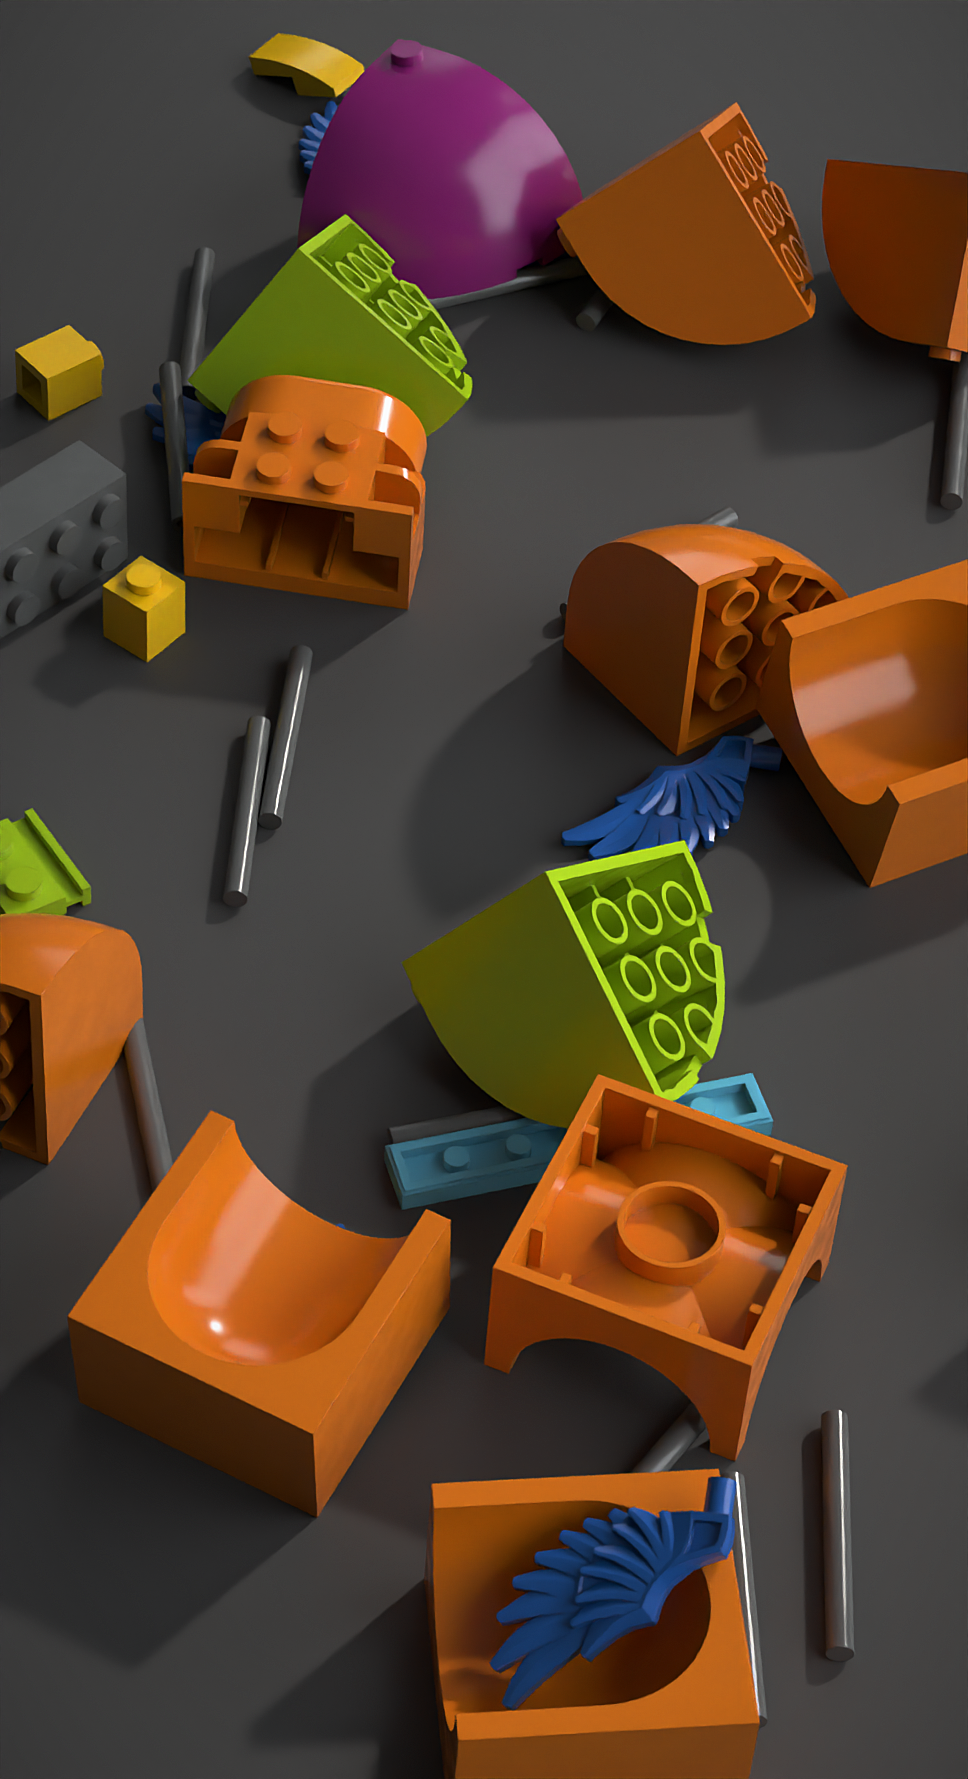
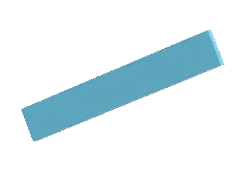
(521, 1149)

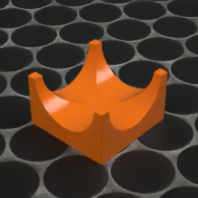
(667, 1246)

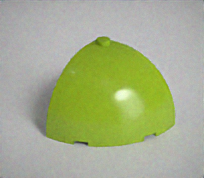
(342, 320)
(580, 980)

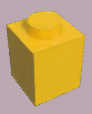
(59, 372)
(144, 608)

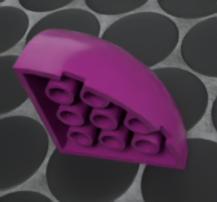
(441, 172)

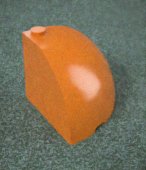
(697, 239)
(901, 250)
(688, 623)
(64, 1020)

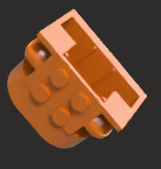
(310, 493)

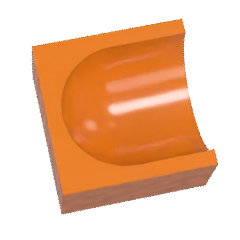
(878, 719)
(255, 1323)
(646, 1707)

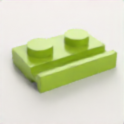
(36, 870)

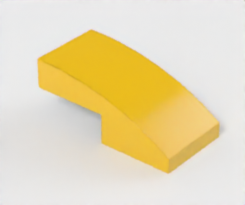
(312, 65)

